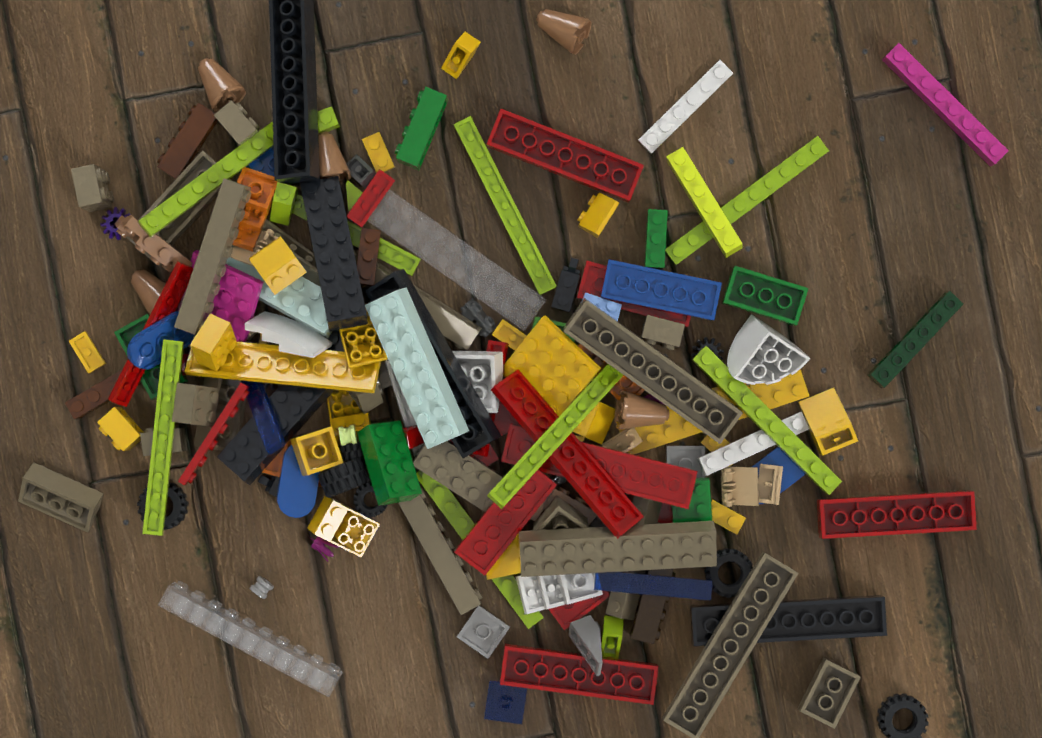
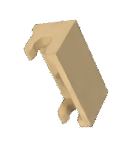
(624, 440)
(769, 483)

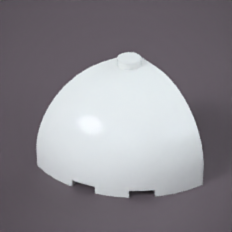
(763, 354)

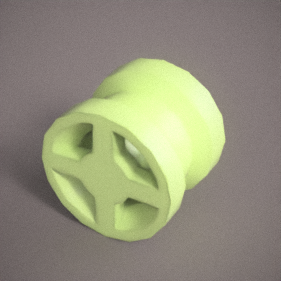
(347, 435)

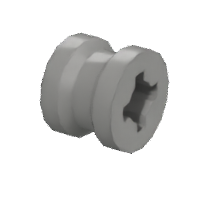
(261, 587)

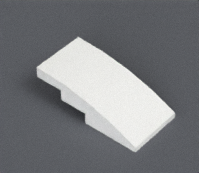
(289, 334)
(555, 590)

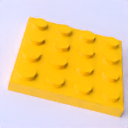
(552, 365)

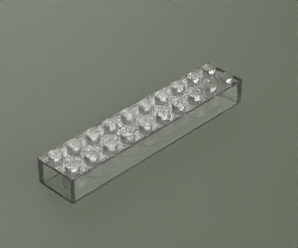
(456, 260)
(251, 638)

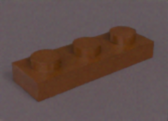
(368, 256)

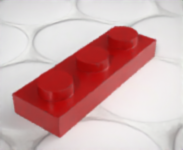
(370, 198)

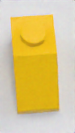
(460, 54)

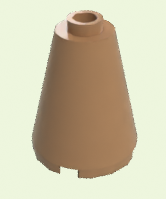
(565, 28)
(219, 84)
(331, 159)
(147, 287)
(638, 411)

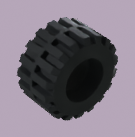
(344, 477)
(179, 506)
(723, 556)
(898, 702)

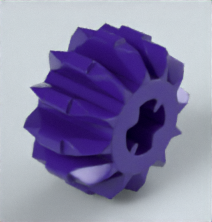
(112, 218)

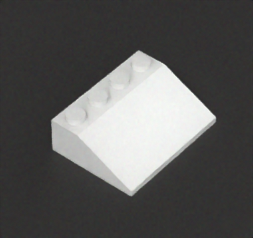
(484, 372)

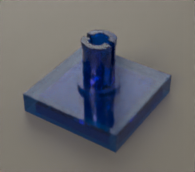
(505, 703)

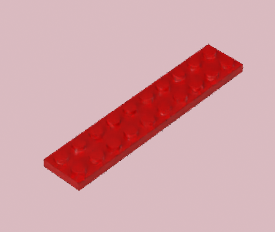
(570, 457)
(630, 472)

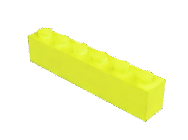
(704, 202)

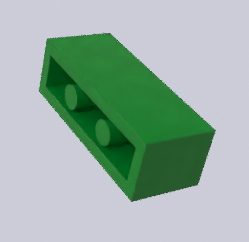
(655, 239)

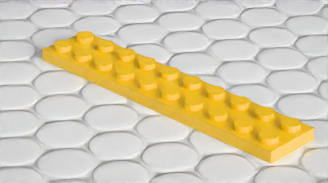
(269, 365)
(772, 395)

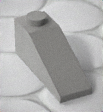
(587, 638)

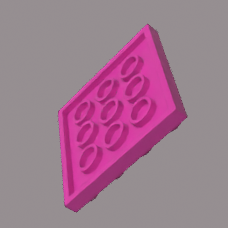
(235, 299)

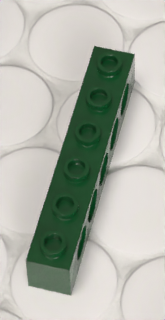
(915, 339)

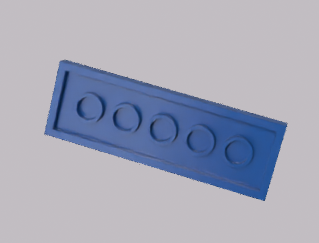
(661, 290)

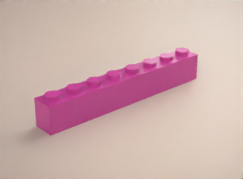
(945, 105)

